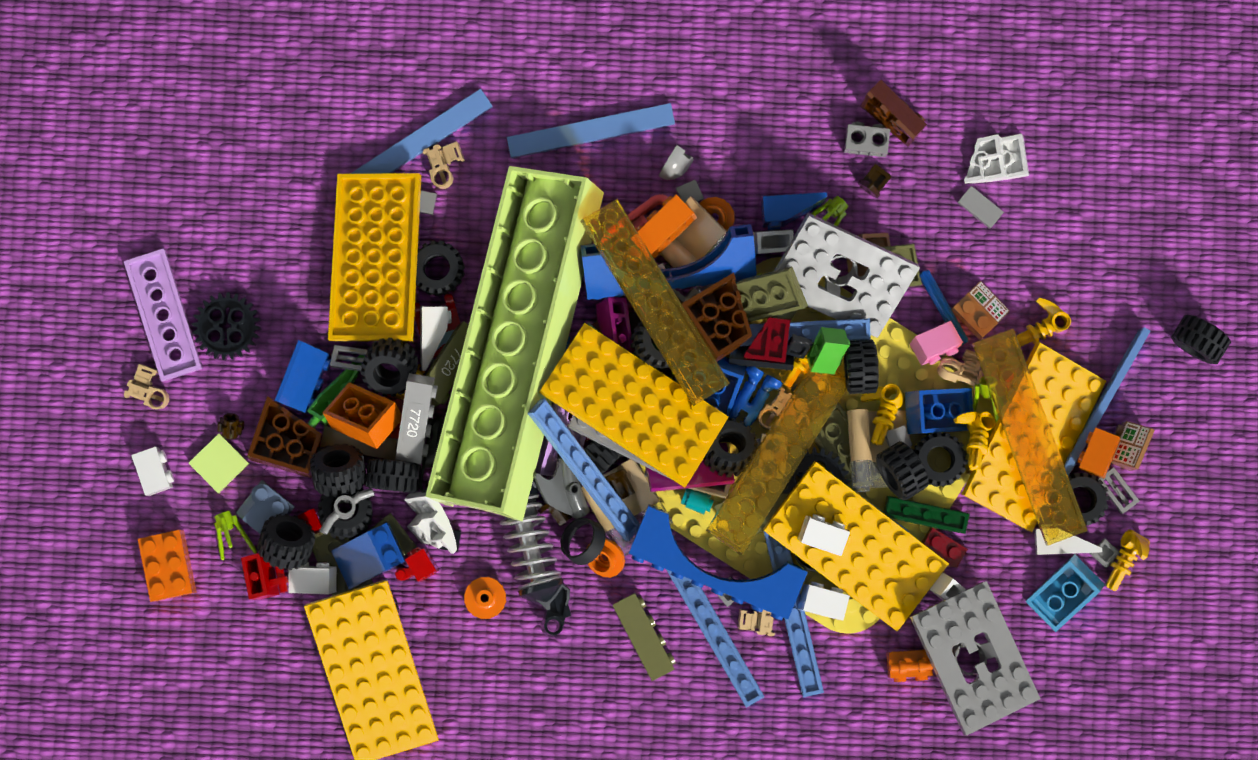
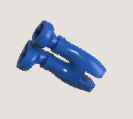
(743, 397)

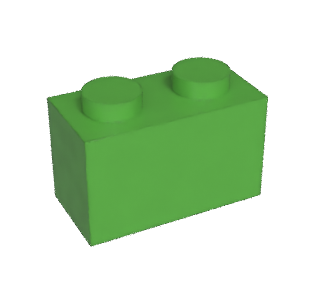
(828, 350)

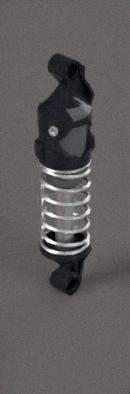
(544, 591)

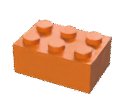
(666, 225)
(363, 415)
(167, 565)

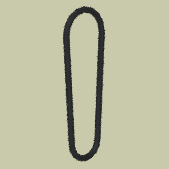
(428, 441)

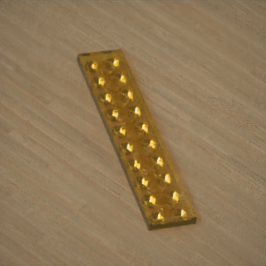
(655, 302)
(1029, 437)
(776, 459)

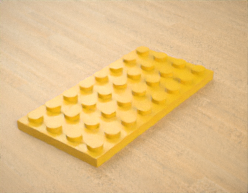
(374, 257)
(1067, 400)
(633, 405)
(880, 562)
(371, 671)

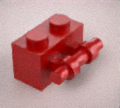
(420, 565)
(262, 579)

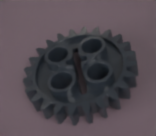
(246, 327)
(829, 463)

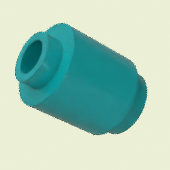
(697, 501)

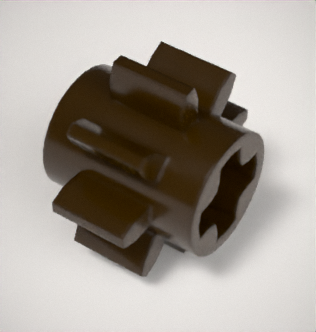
(230, 426)

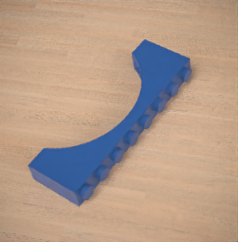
(731, 255)
(770, 592)

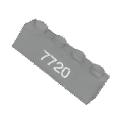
(415, 417)

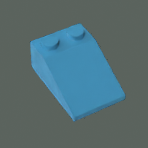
(1065, 593)

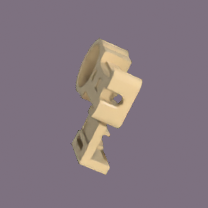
(442, 158)
(962, 372)
(142, 386)
(779, 402)
(756, 621)

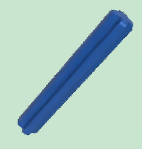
(941, 303)

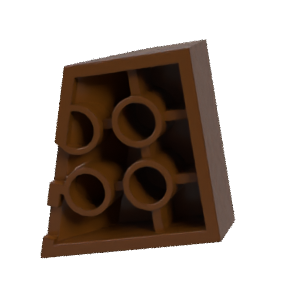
(893, 113)
(720, 317)
(284, 440)

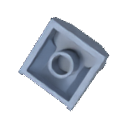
(263, 504)

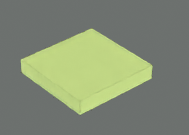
(219, 463)

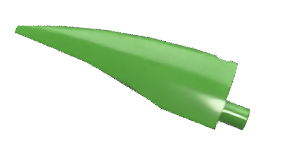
(329, 394)

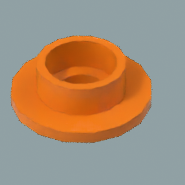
(722, 209)
(609, 561)
(496, 595)

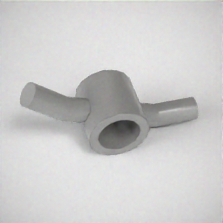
(336, 514)

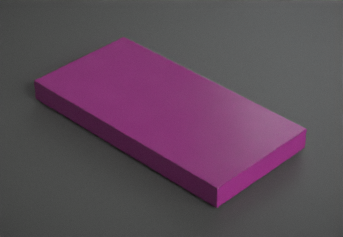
(701, 478)

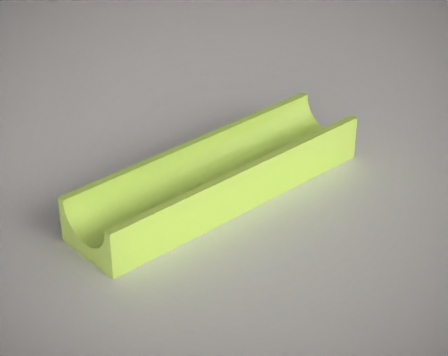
(513, 342)

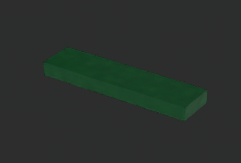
(926, 514)

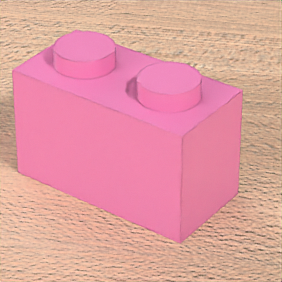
(936, 343)

